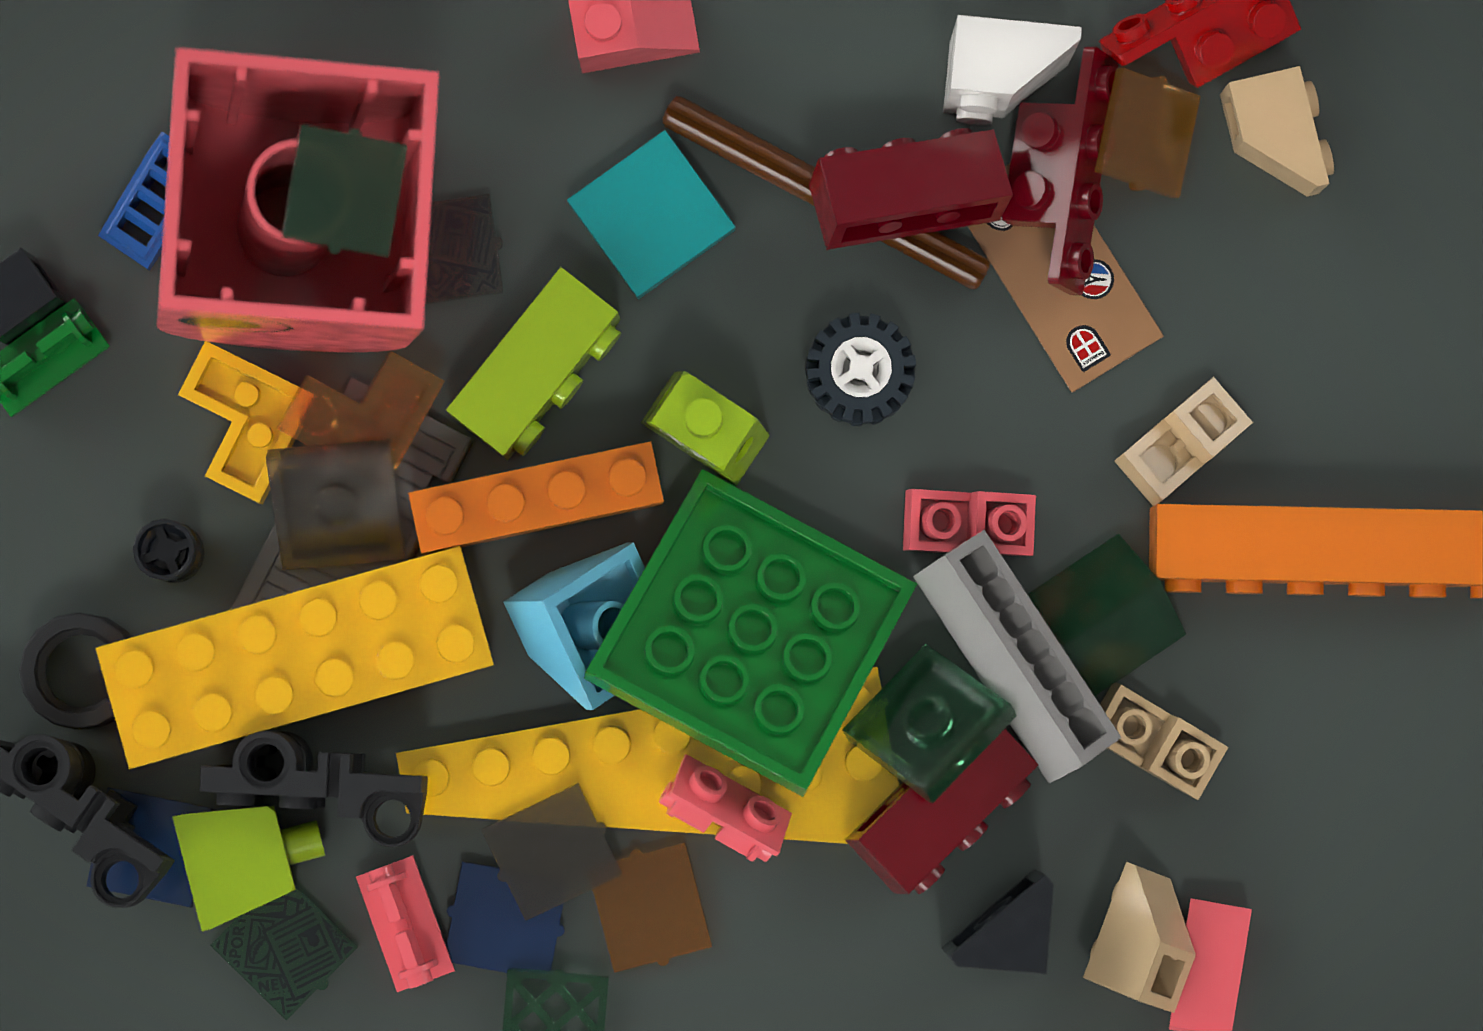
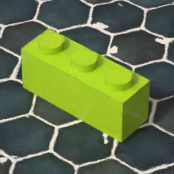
(536, 365)

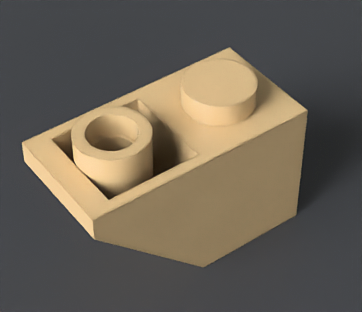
(1276, 129)
(1143, 941)

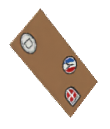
(1079, 332)

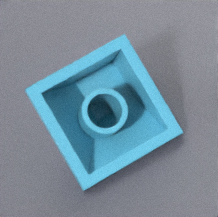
(571, 612)

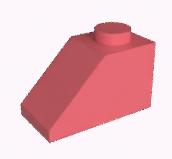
(631, 31)

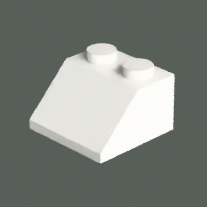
(1002, 64)

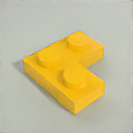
(254, 405)

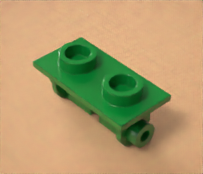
(47, 356)

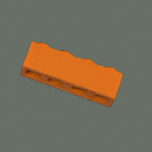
(536, 498)

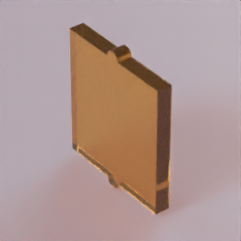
(1147, 133)
(652, 909)

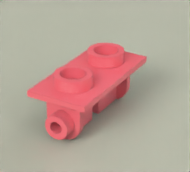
(747, 820)
(405, 924)

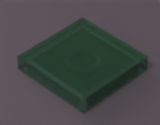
(929, 723)

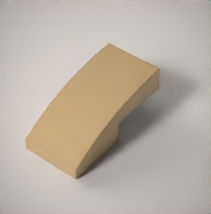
(1183, 441)

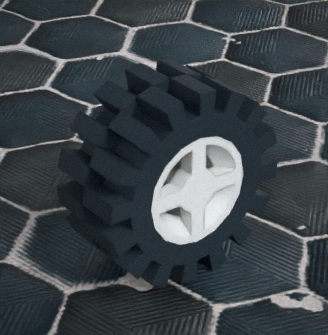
(865, 343)

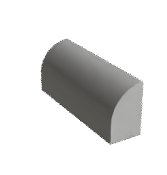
(1017, 656)

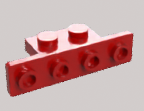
(1205, 33)

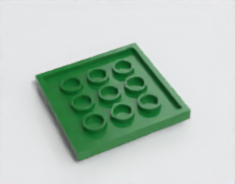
(751, 632)

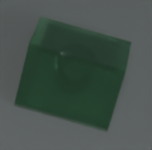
(1108, 613)

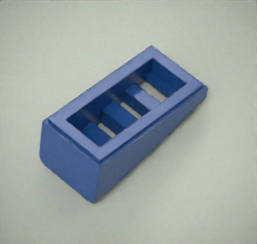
(137, 190)

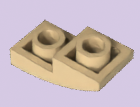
(1161, 742)

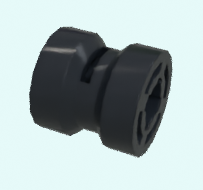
(159, 546)

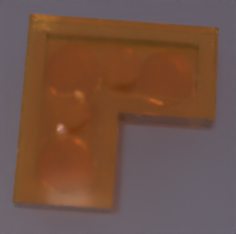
(389, 410)

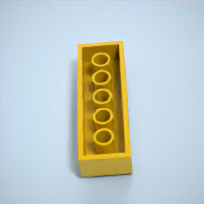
(294, 657)

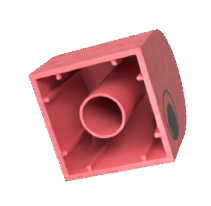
(228, 194)

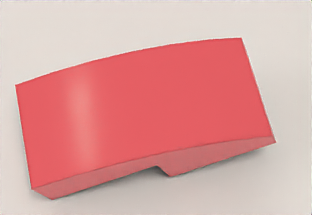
(946, 519)
(1214, 979)

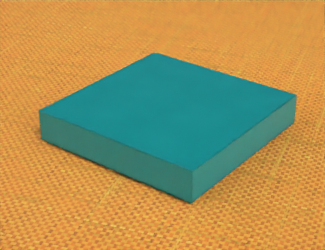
(651, 214)

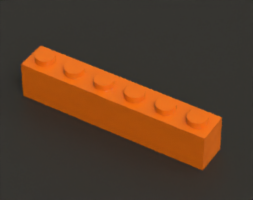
(1316, 548)

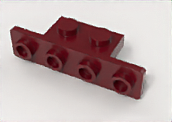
(1056, 173)

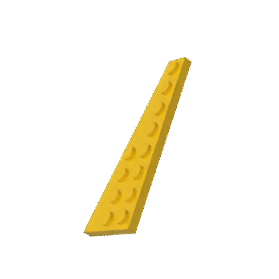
(626, 765)

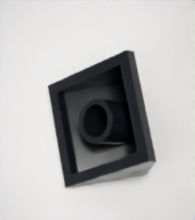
(1010, 932)

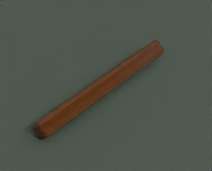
(794, 177)

